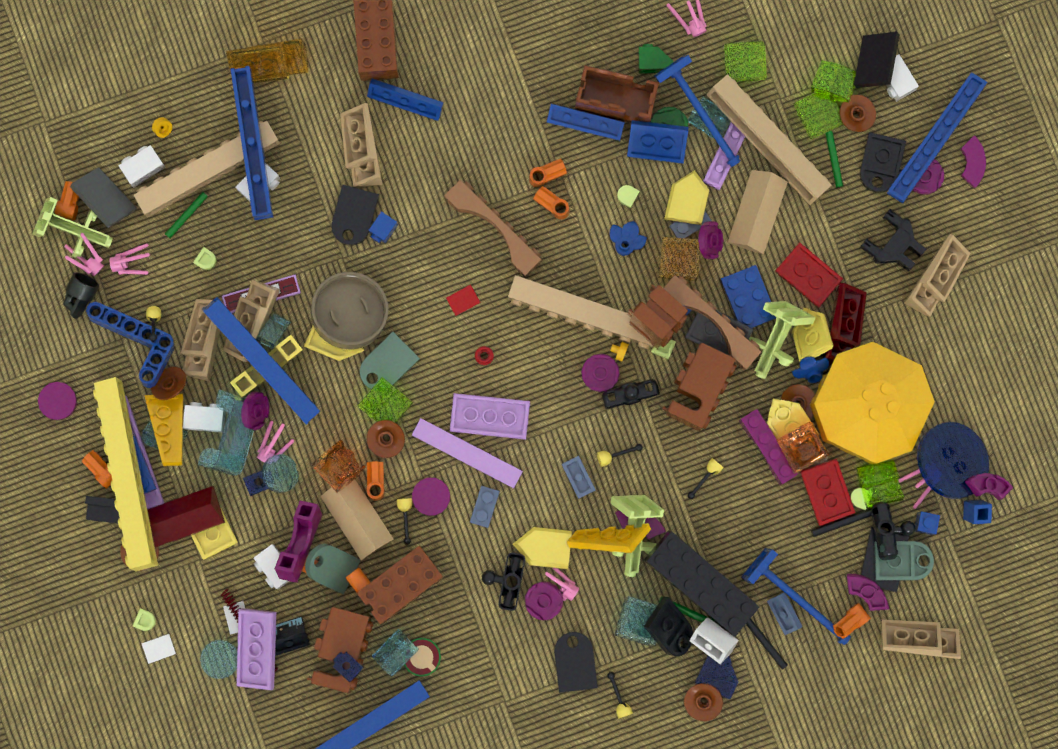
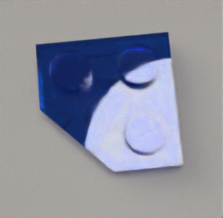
(719, 676)

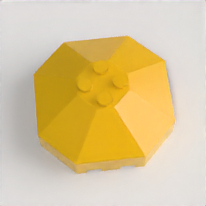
(872, 403)

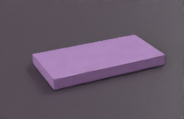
(489, 416)
(256, 649)

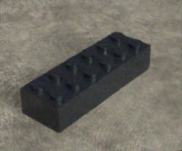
(701, 583)

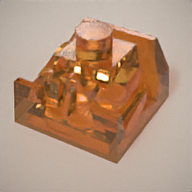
(802, 447)
(338, 466)

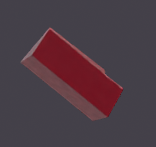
(846, 320)
(185, 516)

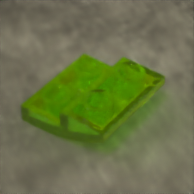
(746, 61)
(834, 80)
(818, 114)
(385, 402)
(880, 483)

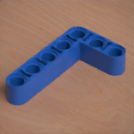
(137, 336)

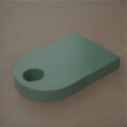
(388, 360)
(906, 563)
(331, 568)

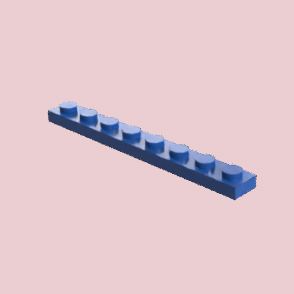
(937, 138)

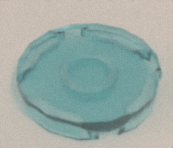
(280, 473)
(219, 659)

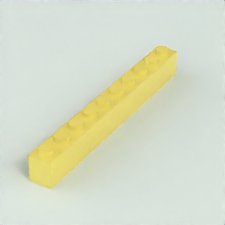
(125, 474)

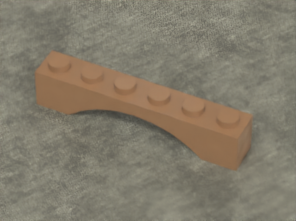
(466, 201)
(738, 346)

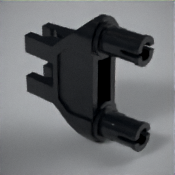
(901, 241)

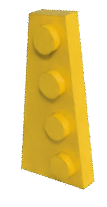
(168, 427)
(609, 539)

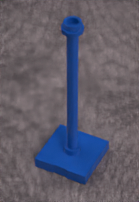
(674, 71)
(761, 567)

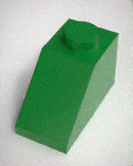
(652, 59)

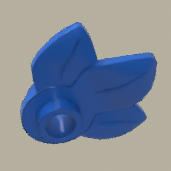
(627, 235)
(811, 369)

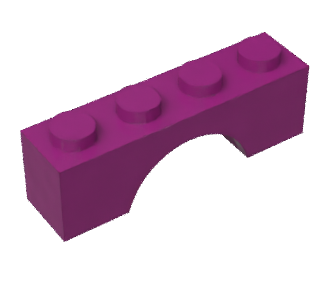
(767, 444)
(305, 526)

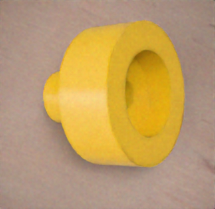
(162, 127)
(620, 351)

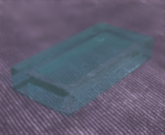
(273, 331)

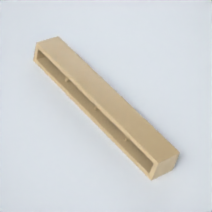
(769, 139)
(198, 173)
(575, 310)

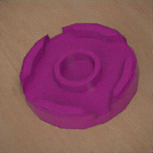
(931, 180)
(710, 240)
(600, 373)
(57, 401)
(255, 410)
(431, 496)
(544, 600)

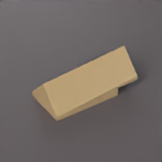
(360, 146)
(757, 211)
(939, 276)
(253, 312)
(200, 343)
(357, 519)
(920, 638)

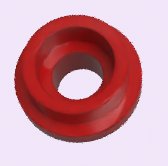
(484, 349)

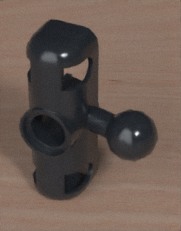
(630, 393)
(884, 519)
(489, 577)

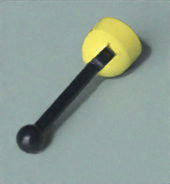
(153, 315)
(605, 457)
(713, 468)
(405, 505)
(622, 709)

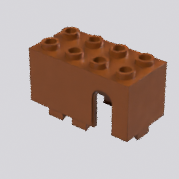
(375, 39)
(615, 95)
(658, 317)
(703, 384)
(400, 585)
(342, 633)

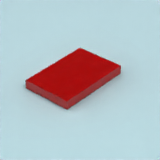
(809, 275)
(827, 492)

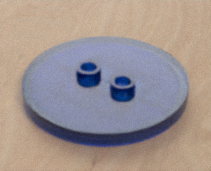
(951, 456)

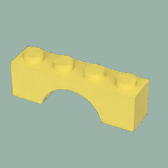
(252, 378)

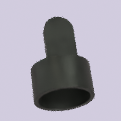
(83, 289)

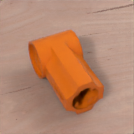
(549, 172)
(551, 202)
(67, 205)
(98, 467)
(375, 477)
(358, 579)
(854, 618)

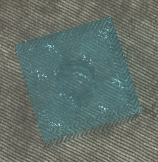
(632, 621)

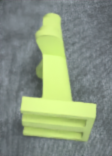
(47, 218)
(786, 316)
(637, 509)

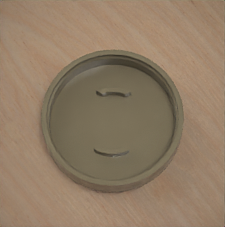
(349, 310)

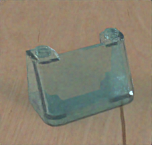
(234, 441)

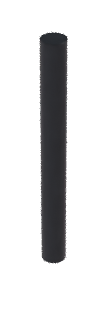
(843, 522)
(766, 644)

